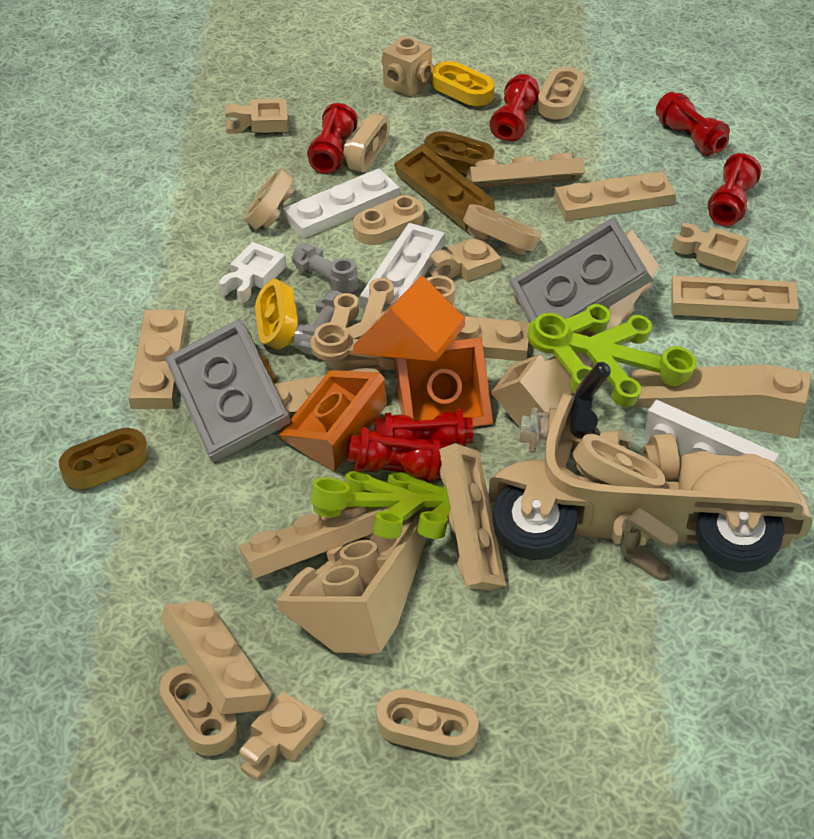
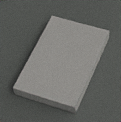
(586, 272)
(227, 390)

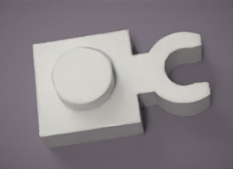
(250, 269)

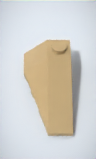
(740, 396)
(359, 592)

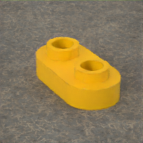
(463, 83)
(276, 314)

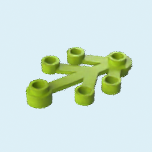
(559, 336)
(401, 493)

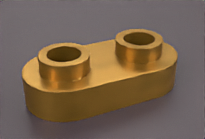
(458, 150)
(103, 458)

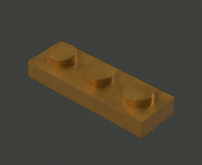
(441, 184)

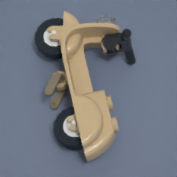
(726, 504)

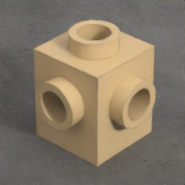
(407, 66)

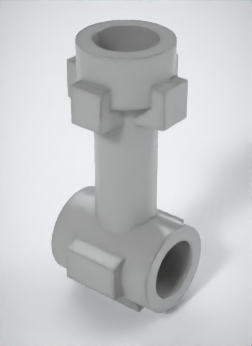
(341, 271)
(305, 332)

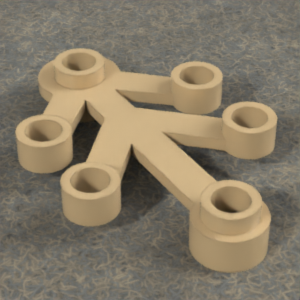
(335, 341)

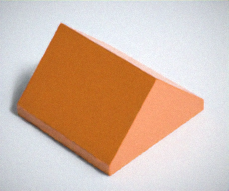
(414, 326)
(447, 384)
(333, 413)

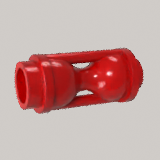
(519, 97)
(680, 114)
(327, 149)
(729, 201)
(447, 427)
(376, 452)

